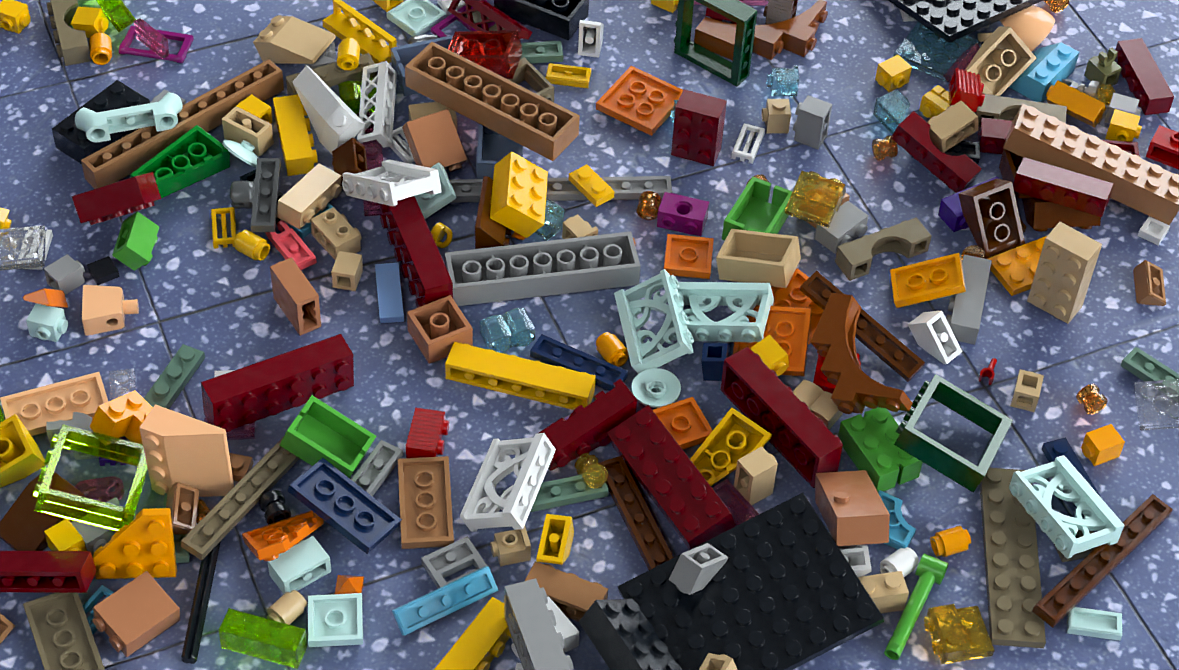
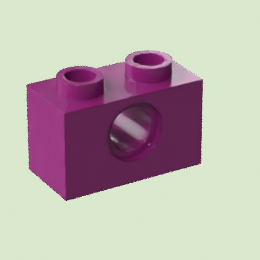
(682, 214)

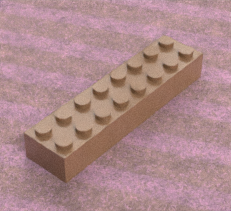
(492, 101)
(1135, 180)

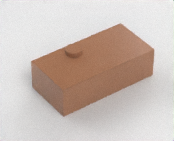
(852, 508)

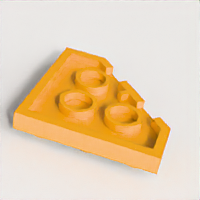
(139, 547)

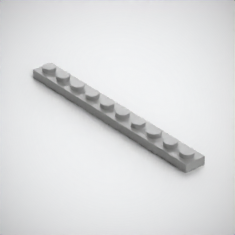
(563, 190)

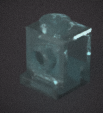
(783, 81)

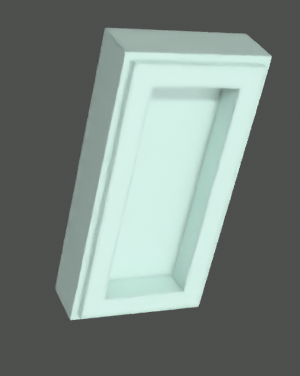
(1094, 623)

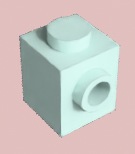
(47, 322)

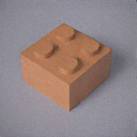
(438, 327)

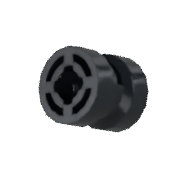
(274, 506)

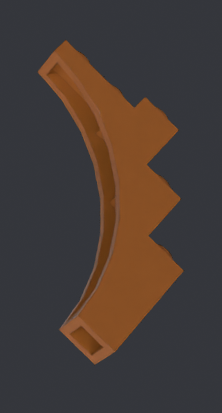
(769, 39)
(836, 341)

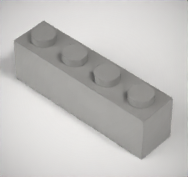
(968, 305)

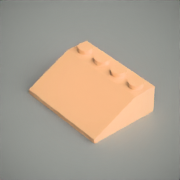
(185, 453)

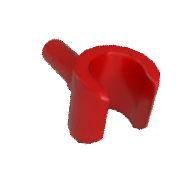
(988, 372)

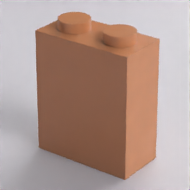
(434, 141)
(295, 296)
(135, 614)

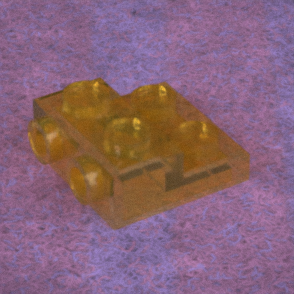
(815, 198)
(958, 633)

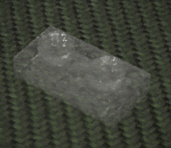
(121, 382)

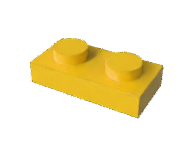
(591, 185)

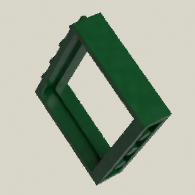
(745, 17)
(939, 456)

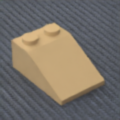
(292, 41)
(1001, 60)

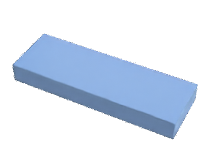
(389, 293)

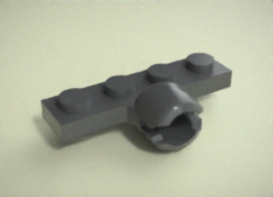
(259, 194)

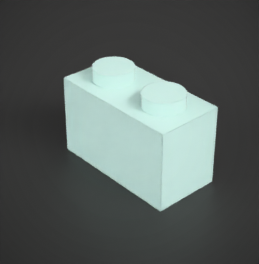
(300, 565)

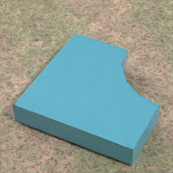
(899, 530)

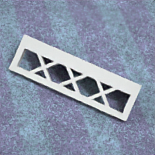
(382, 100)

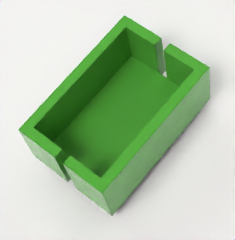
(755, 212)
(329, 435)
(871, 448)

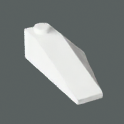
(327, 112)

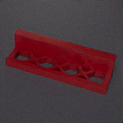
(494, 15)

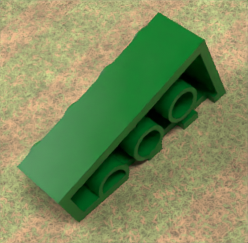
(186, 161)

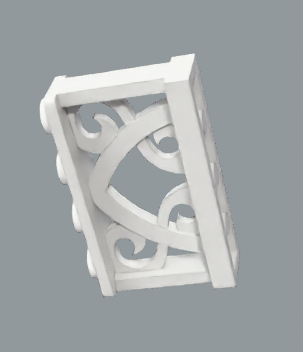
(391, 182)
(517, 501)

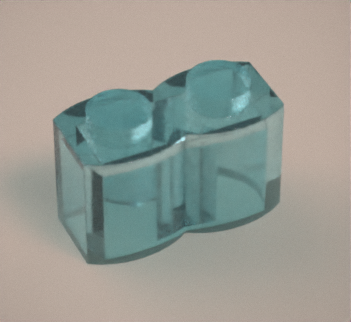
(507, 330)

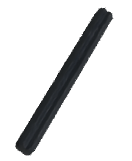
(199, 606)

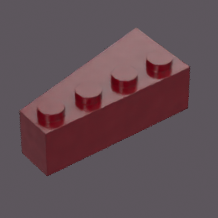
(588, 425)

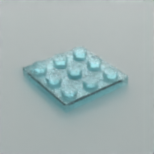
(930, 52)

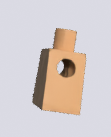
(105, 308)

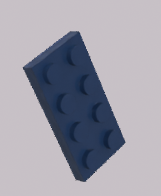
(344, 505)

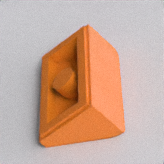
(47, 297)

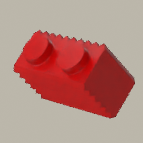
(966, 88)
(427, 433)

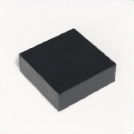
(103, 270)

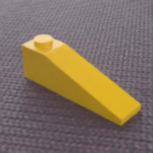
(18, 452)

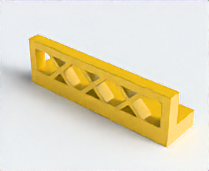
(347, 27)

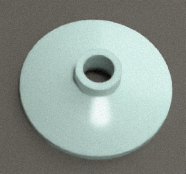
(242, 150)
(656, 387)

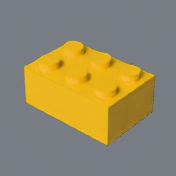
(519, 194)

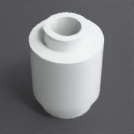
(901, 560)

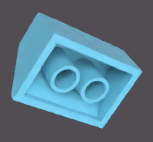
(1052, 64)

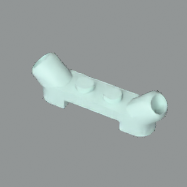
(158, 114)

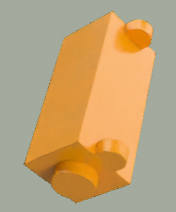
(1078, 103)

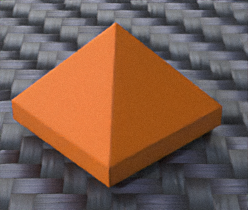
(349, 584)

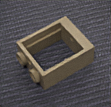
(527, 72)

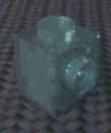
(553, 220)

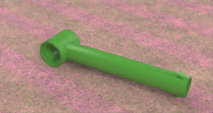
(929, 571)

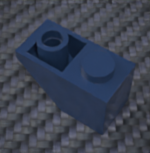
(713, 359)

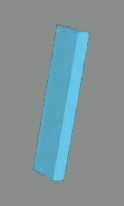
(445, 600)

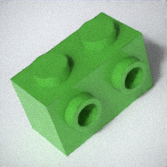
(136, 241)

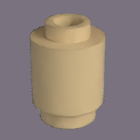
(287, 607)

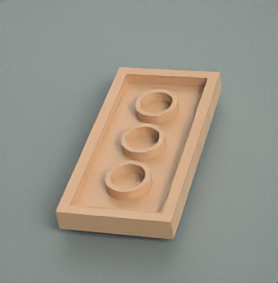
(55, 402)

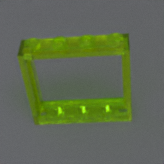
(83, 508)

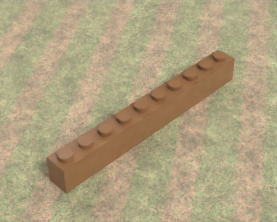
(206, 111)

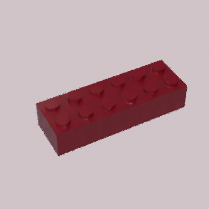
(416, 251)
(278, 383)
(774, 407)
(670, 478)

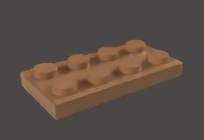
(425, 502)

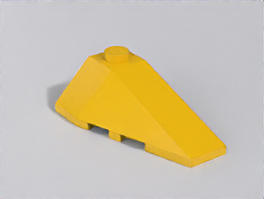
(726, 444)

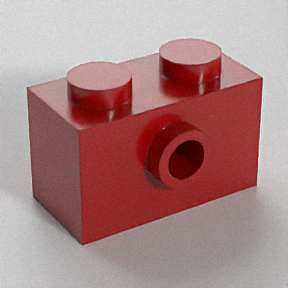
(1165, 147)

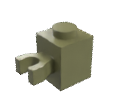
(1103, 68)

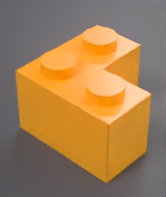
(122, 417)

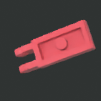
(291, 245)

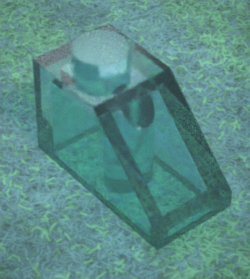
(891, 110)

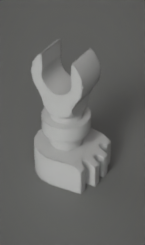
(1091, 90)

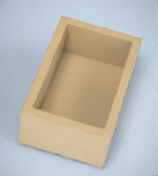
(758, 258)

